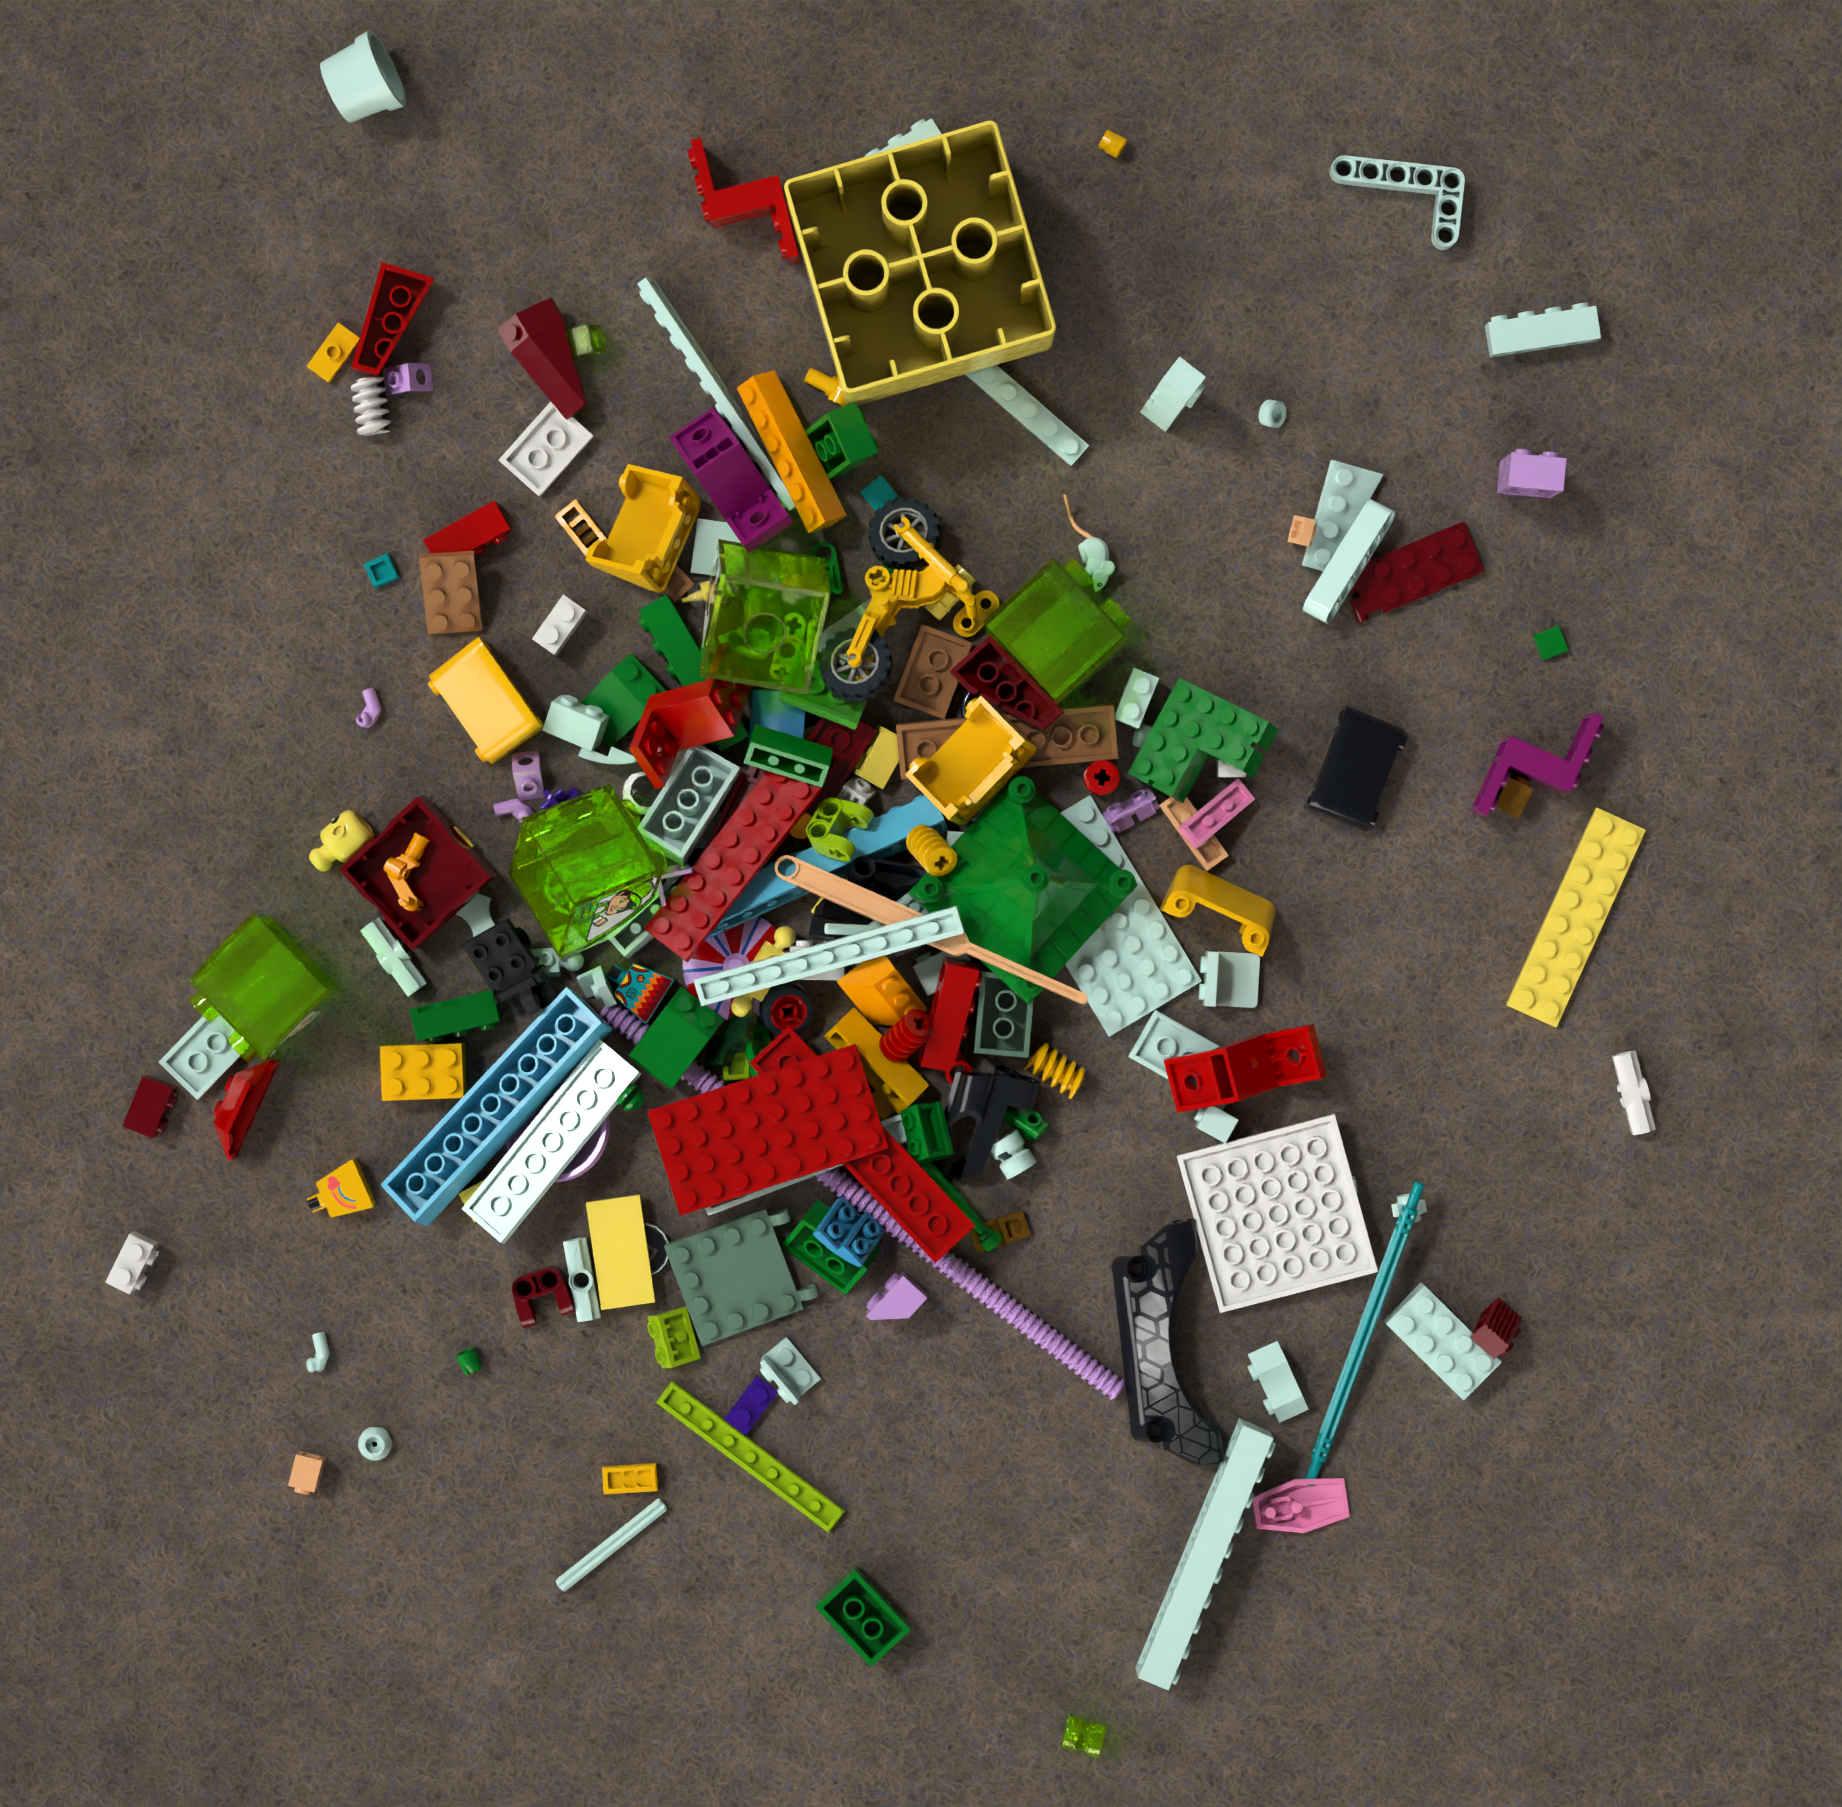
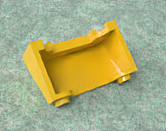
(648, 528)
(485, 701)
(972, 763)
(1196, 885)

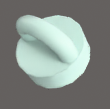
(1272, 413)

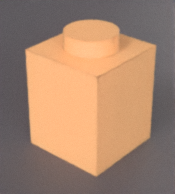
(306, 1472)

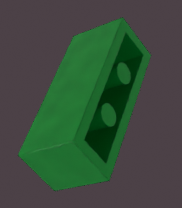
(788, 755)

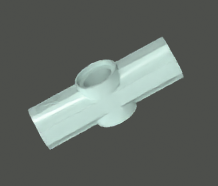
(393, 956)
(584, 1297)

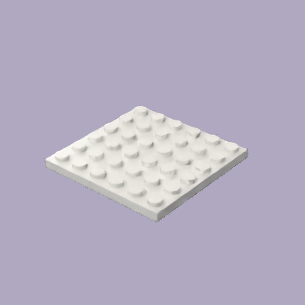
(1277, 1213)

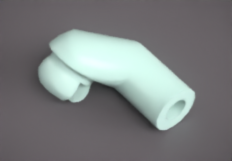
(322, 1353)

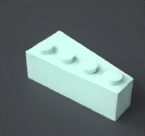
(1176, 390)

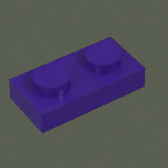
(751, 1405)

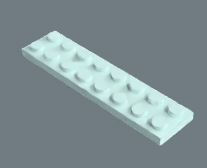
(551, 1141)

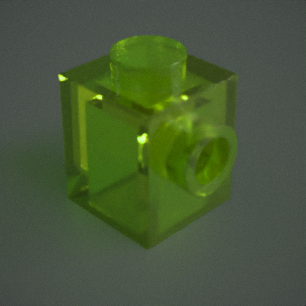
(586, 340)

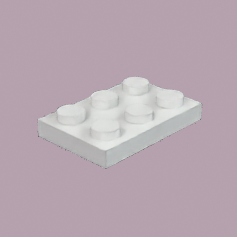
(545, 449)

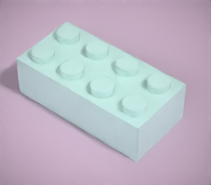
(689, 802)
(1441, 1341)

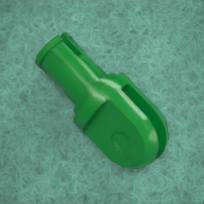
(631, 1098)

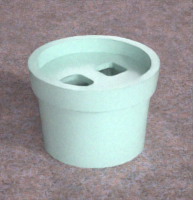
(363, 79)

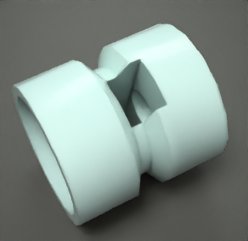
(1012, 1154)

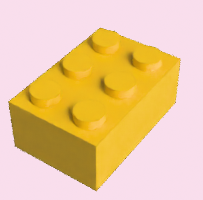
(423, 1071)

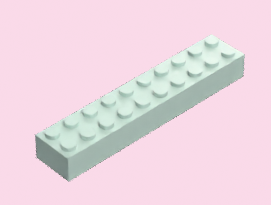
(1204, 1554)

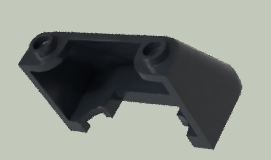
(1356, 769)

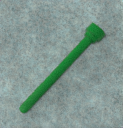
(989, 1237)

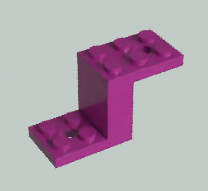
(731, 480)
(1538, 764)

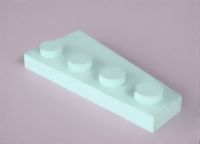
(1341, 501)

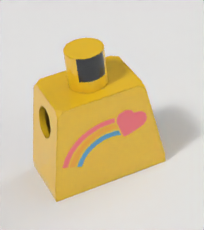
(343, 1191)

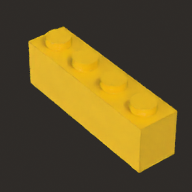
(893, 1081)

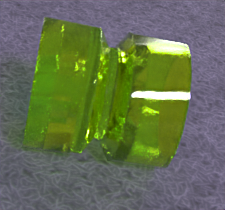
(1083, 1736)

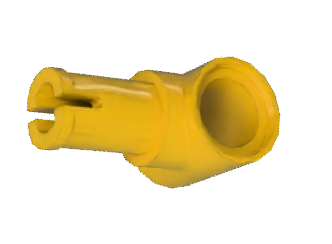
(828, 384)

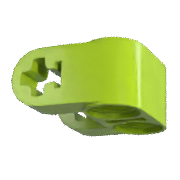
(829, 824)

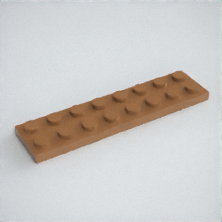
(1075, 737)

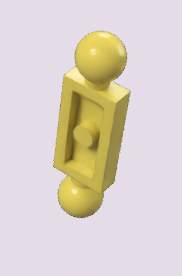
(784, 938)

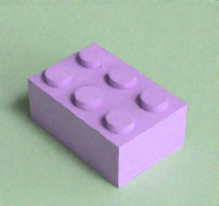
(1531, 474)

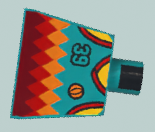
(640, 988)

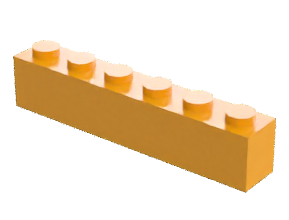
(791, 451)

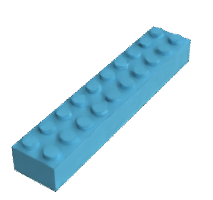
(496, 1107)

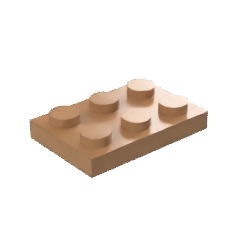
(451, 592)
(927, 676)

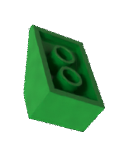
(623, 697)
(676, 1038)

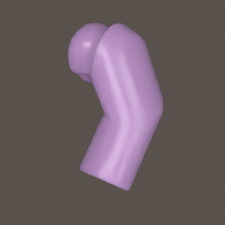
(372, 709)
(515, 807)

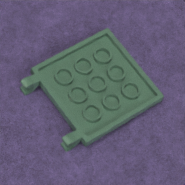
(736, 1275)

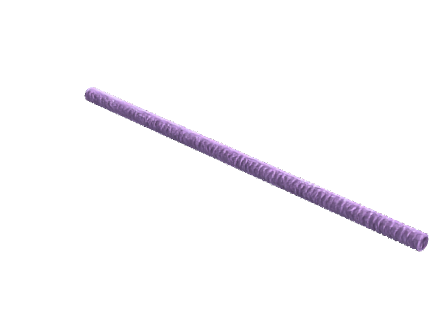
(948, 1263)

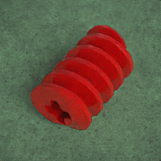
(1095, 768)
(906, 1036)

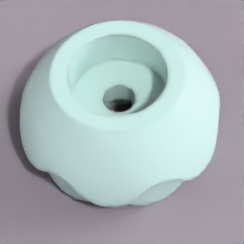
(378, 1435)

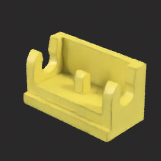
(879, 758)

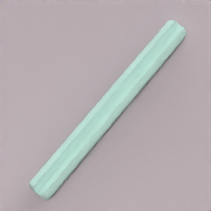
(611, 1544)

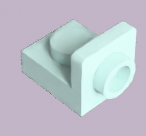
(597, 984)

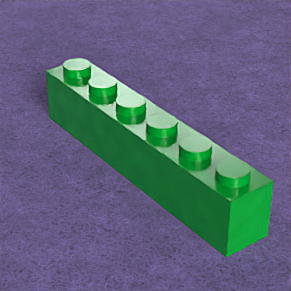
(681, 651)

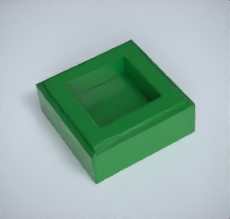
(1550, 643)

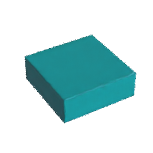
(878, 493)
(381, 571)

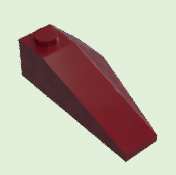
(542, 348)
(1000, 680)

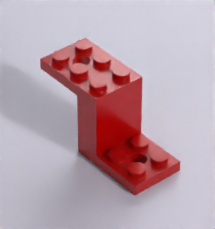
(743, 201)
(686, 720)
(1245, 1068)

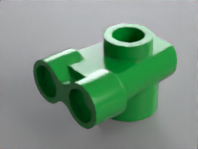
(1029, 1122)

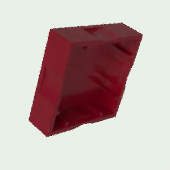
(445, 880)

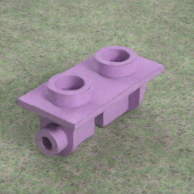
(1141, 803)

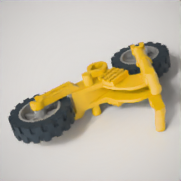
(890, 595)

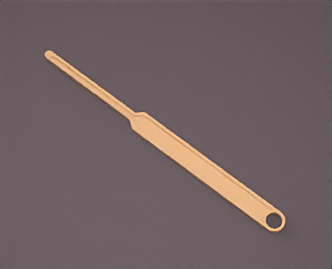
(888, 912)

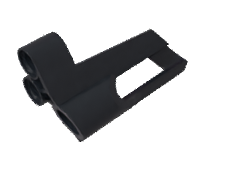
(986, 1100)

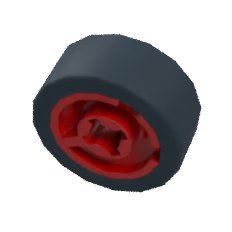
(786, 996)

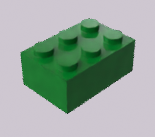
(842, 440)
(863, 1616)

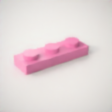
(1216, 813)

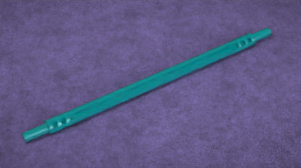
(1365, 1331)

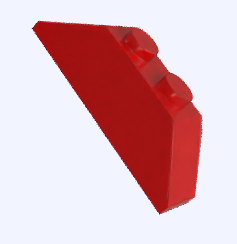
(241, 1105)

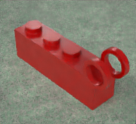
(949, 1014)

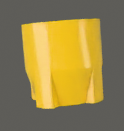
(1112, 143)

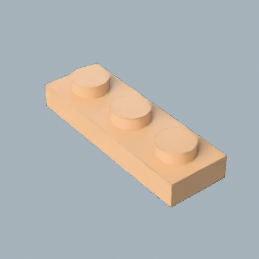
(1211, 850)

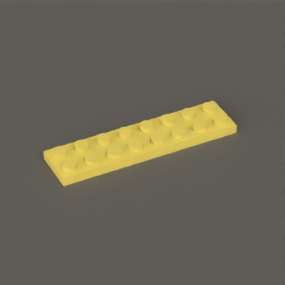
(1575, 917)

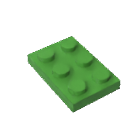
(824, 703)

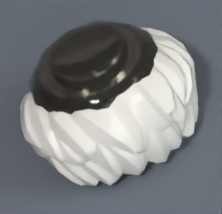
(640, 792)

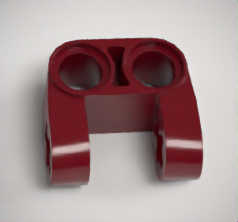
(539, 1288)

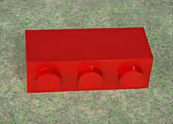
(471, 532)

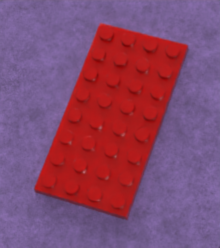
(768, 1129)

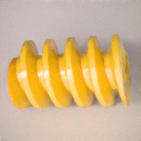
(931, 850)
(1056, 1069)

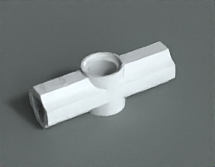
(1634, 1092)

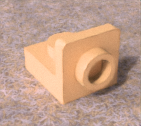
(1302, 531)

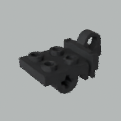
(506, 962)

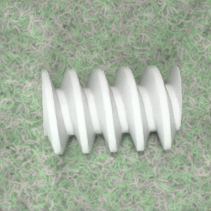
(370, 406)

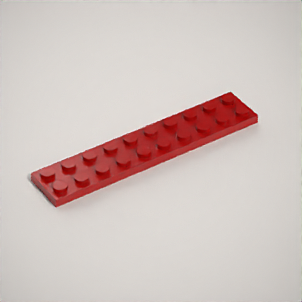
(888, 1174)

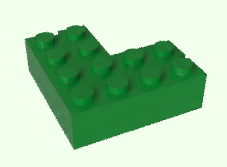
(1189, 731)

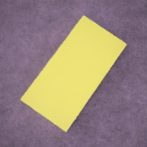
(620, 1252)

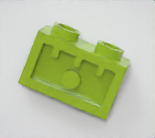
(673, 1338)

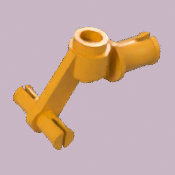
(399, 869)

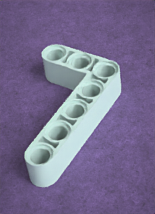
(1410, 184)

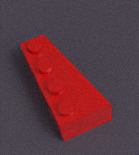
(388, 316)

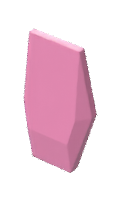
(1300, 1506)

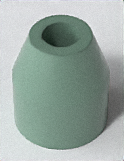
(1140, 735)

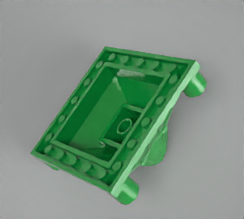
(1027, 885)

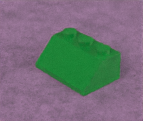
(818, 1257)

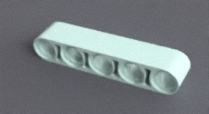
(1349, 561)

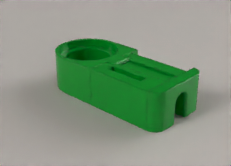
(832, 569)

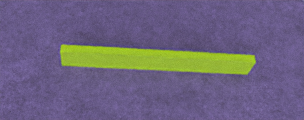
(750, 1456)

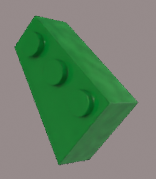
(455, 1016)

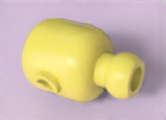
(341, 840)

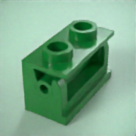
(926, 1132)

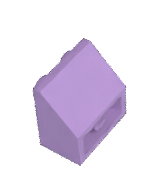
(899, 1299)

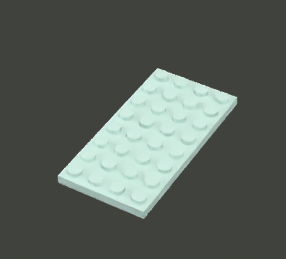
(1133, 956)

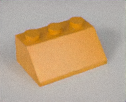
(880, 991)

